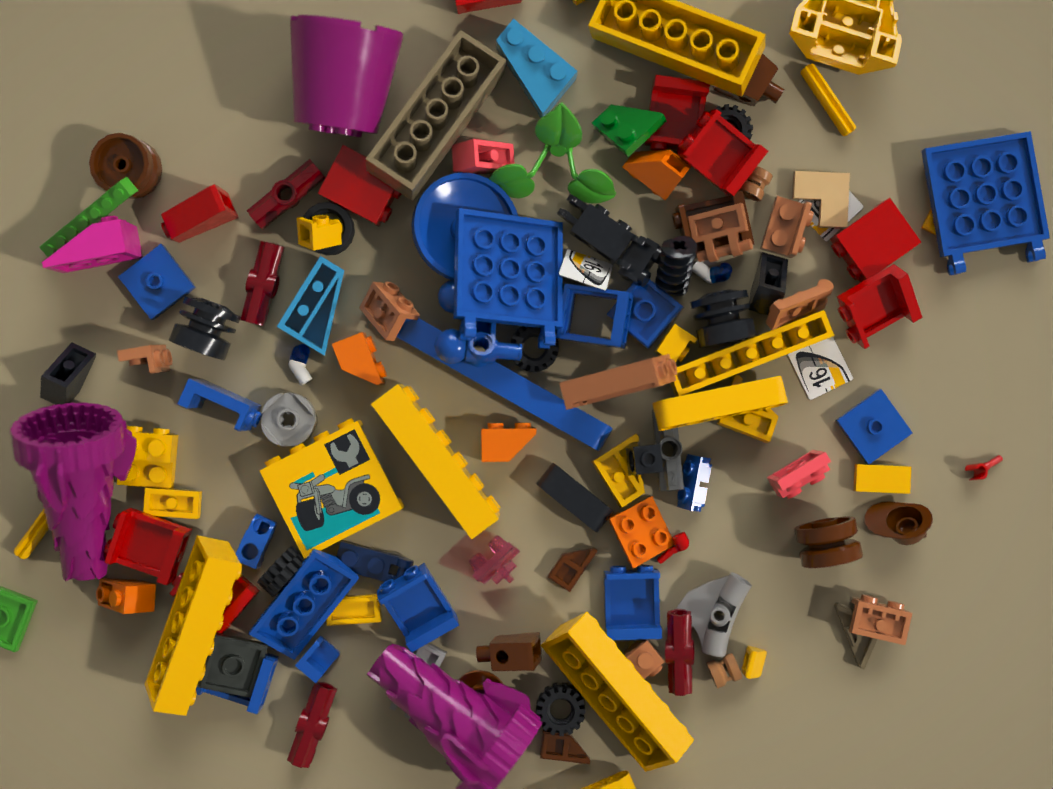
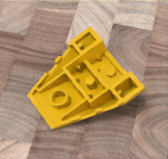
(848, 33)

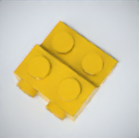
(153, 460)

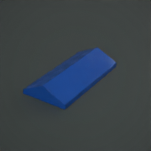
(304, 603)

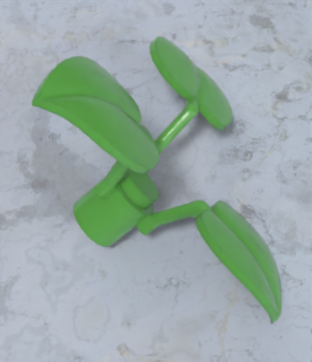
(560, 134)

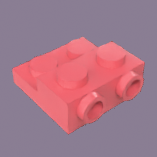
(806, 469)

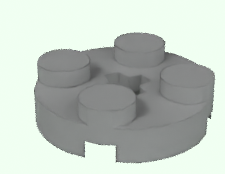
(288, 435)

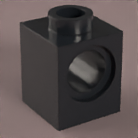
(644, 459)

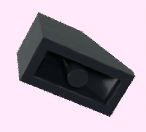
(768, 283)
(66, 375)

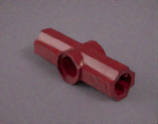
(271, 205)
(262, 283)
(679, 652)
(312, 724)

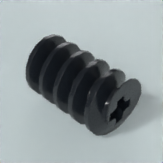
(676, 265)

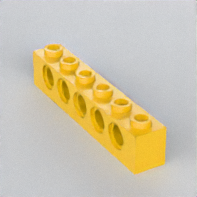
(751, 353)

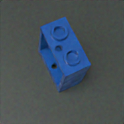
(620, 322)

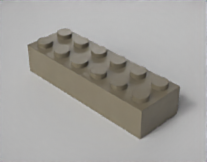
(435, 115)

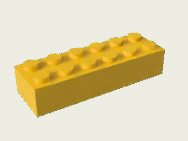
(681, 40)
(437, 460)
(192, 625)
(617, 692)

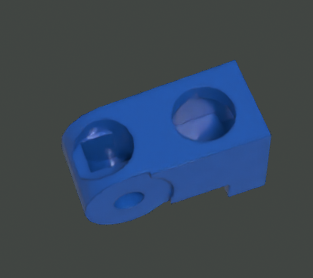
(256, 541)

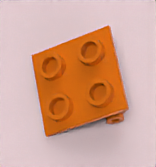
(641, 532)

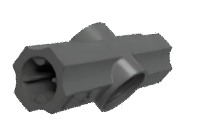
(672, 476)

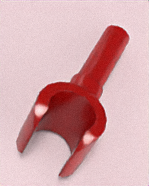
(981, 469)
(681, 543)

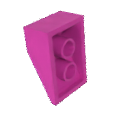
(97, 246)

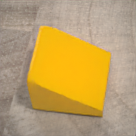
(753, 662)

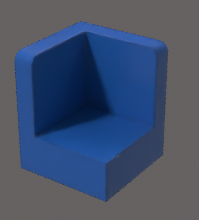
(318, 659)

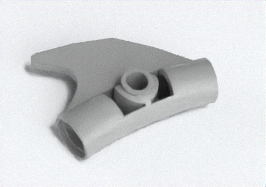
(717, 595)

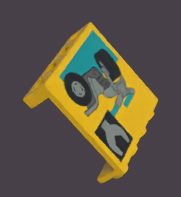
(330, 487)

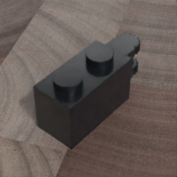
(598, 229)

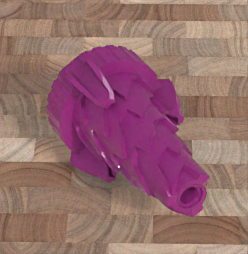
(73, 463)
(472, 730)

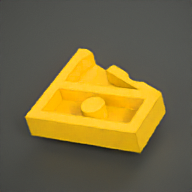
(754, 424)
(614, 472)

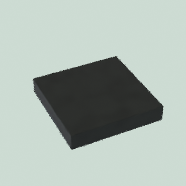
(233, 665)

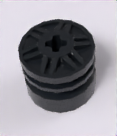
(723, 318)
(204, 328)

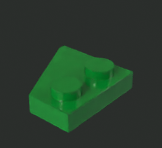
(627, 126)

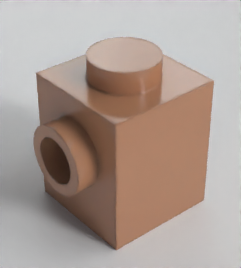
(644, 658)

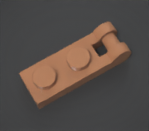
(799, 305)

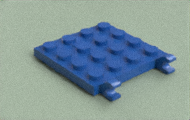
(986, 197)
(508, 273)

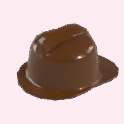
(900, 521)

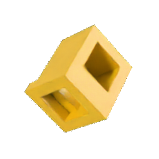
(319, 232)
(675, 343)

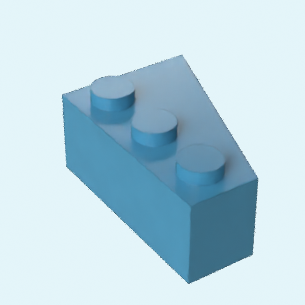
(535, 66)
(314, 306)

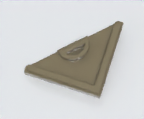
(860, 645)

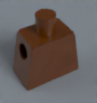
(759, 84)
(522, 652)

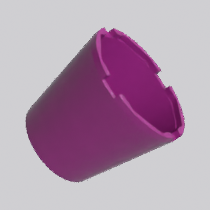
(341, 73)

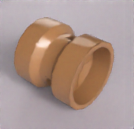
(756, 183)
(719, 674)

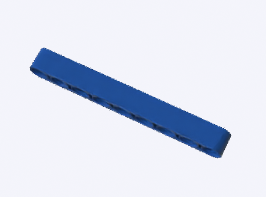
(514, 388)

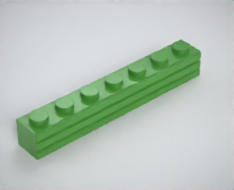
(92, 214)

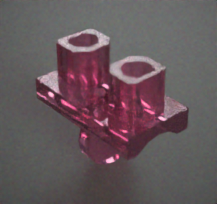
(486, 569)

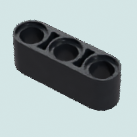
(575, 497)

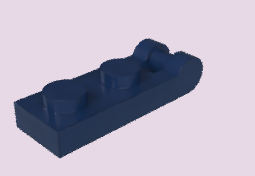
(371, 562)

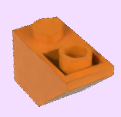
(657, 170)
(357, 358)
(503, 443)
(126, 595)

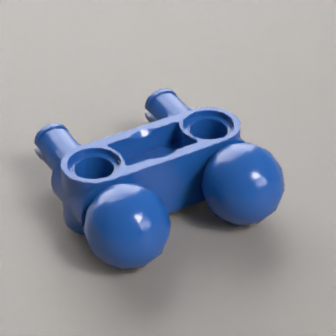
(453, 350)

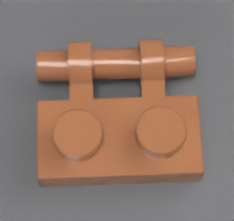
(717, 224)

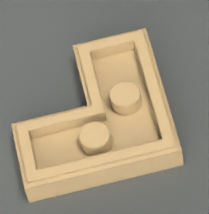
(830, 190)

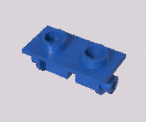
(694, 470)

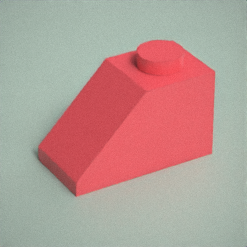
(481, 156)

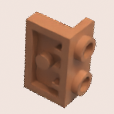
(787, 227)
(387, 309)
(156, 356)
(879, 620)

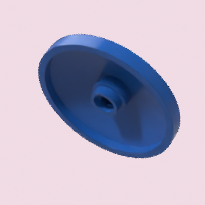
(436, 215)

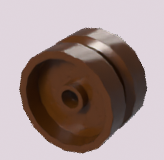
(122, 157)
(828, 542)

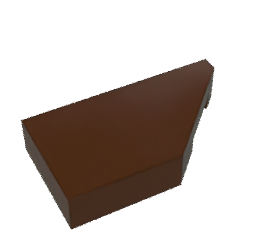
(571, 567)
(562, 748)

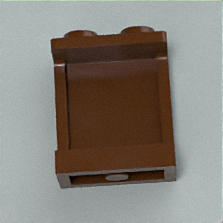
(681, 221)

